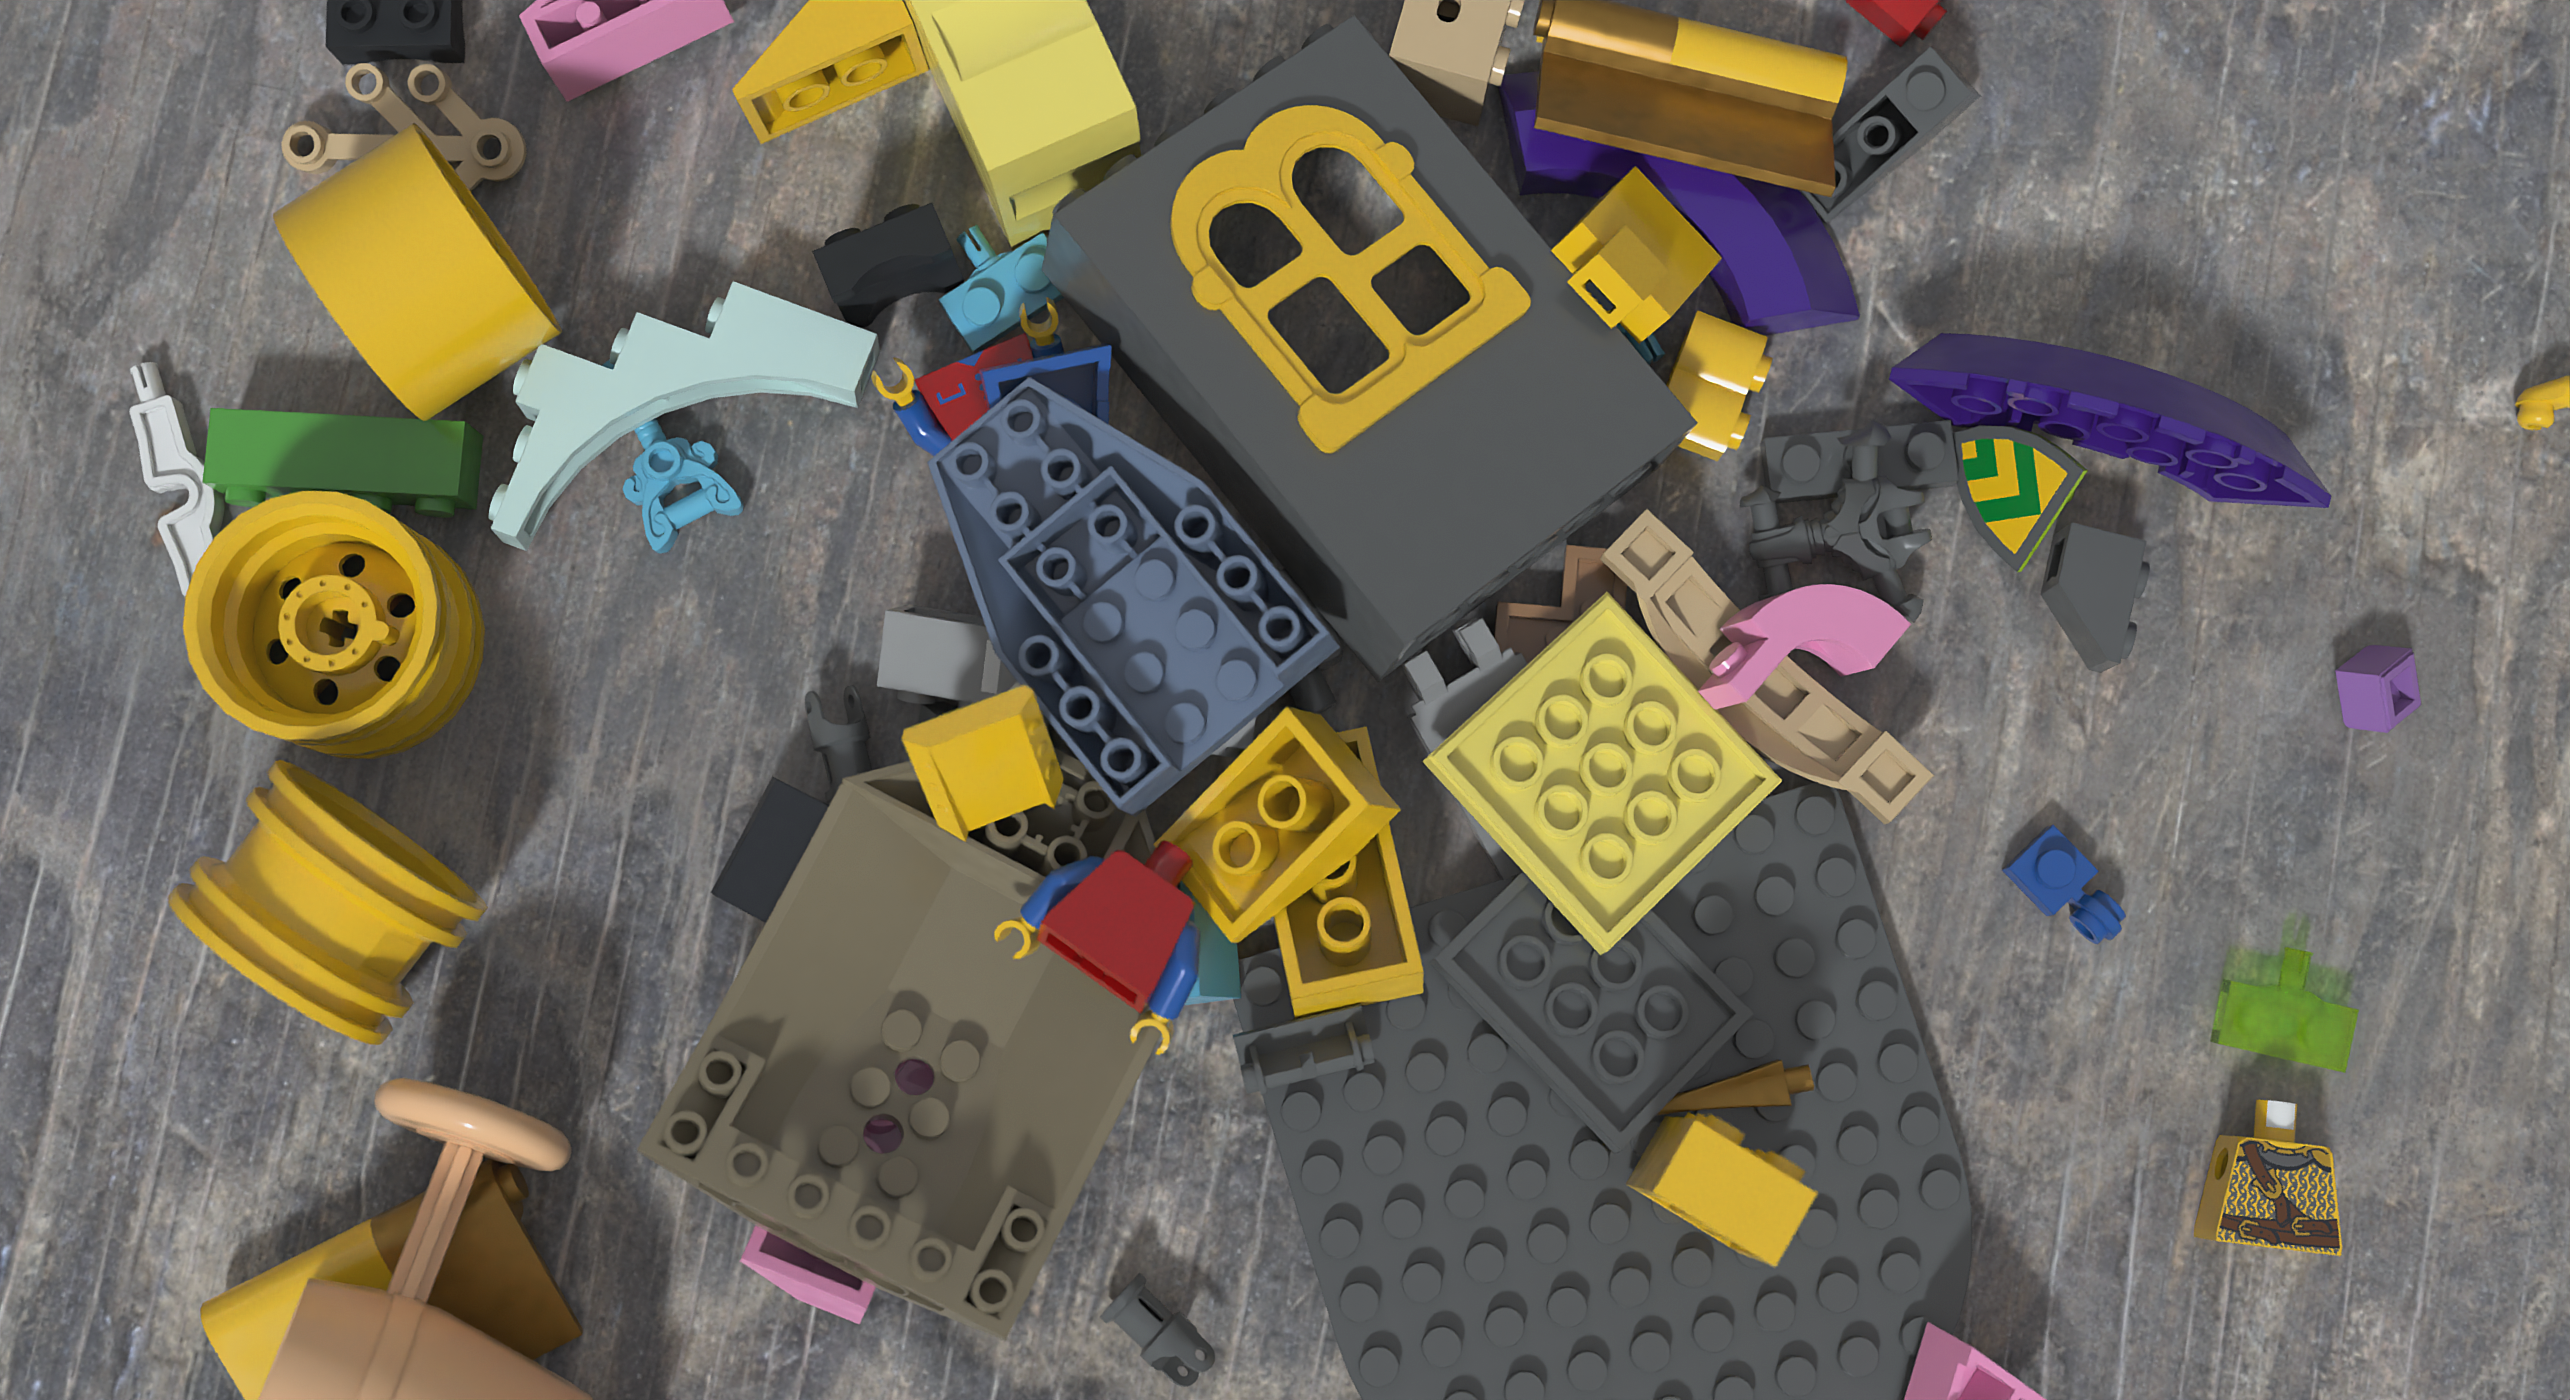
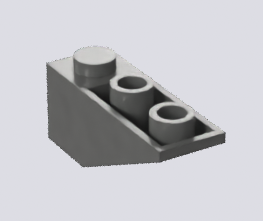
(1894, 128)

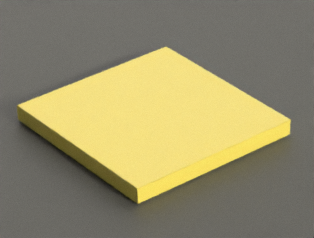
(1603, 773)

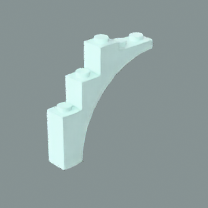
(659, 368)

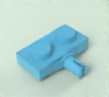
(990, 300)

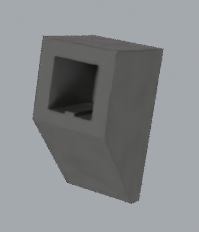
(2093, 589)

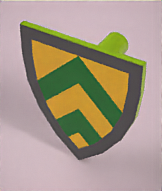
(2013, 486)

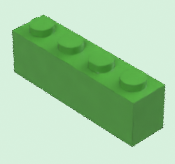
(366, 457)

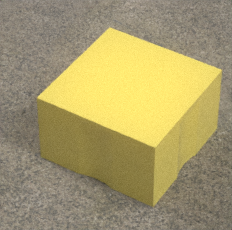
(1029, 100)

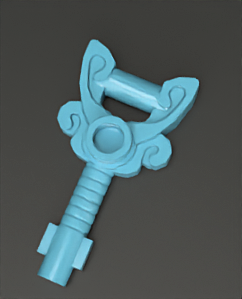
(661, 469)

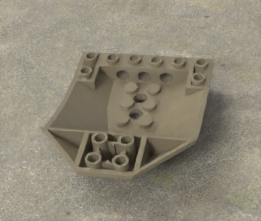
(892, 960)

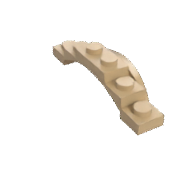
(1790, 713)

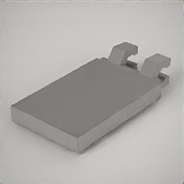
(1448, 706)

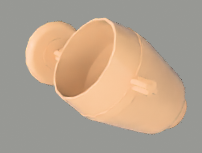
(390, 1342)

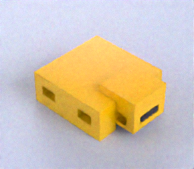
(1635, 257)

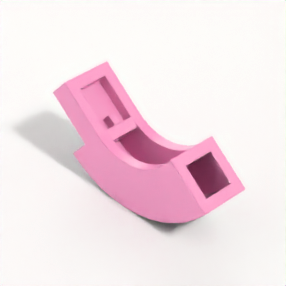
(1829, 620)

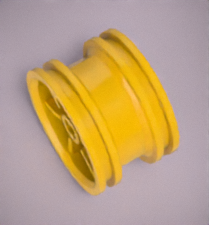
(239, 612)
(326, 905)

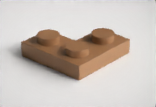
(1534, 627)

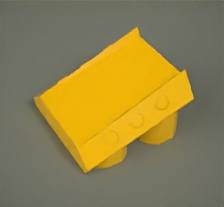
(985, 761)

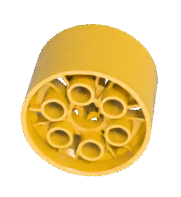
(416, 273)

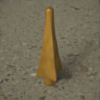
(1758, 1087)

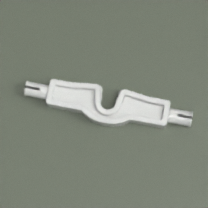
(171, 465)

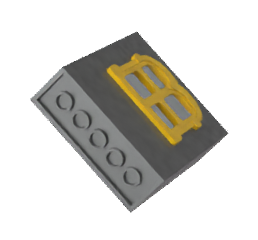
(1444, 459)

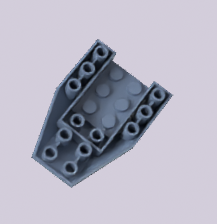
(1119, 591)

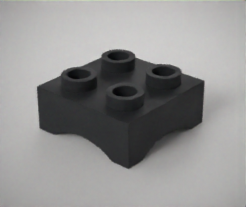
(395, 30)
(887, 263)

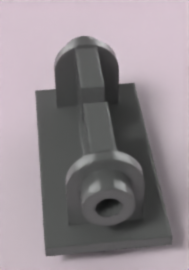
(1303, 1048)

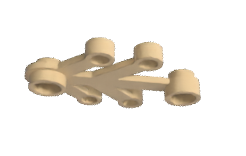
(464, 149)

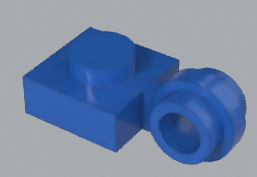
(2053, 873)

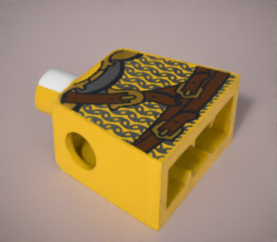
(2271, 1188)

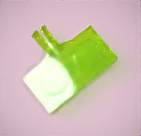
(2285, 1018)

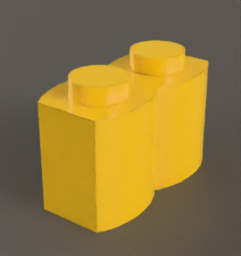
(1712, 380)

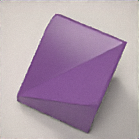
(2378, 688)

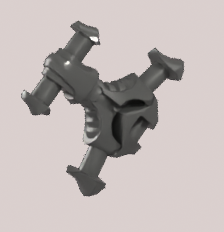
(1865, 528)

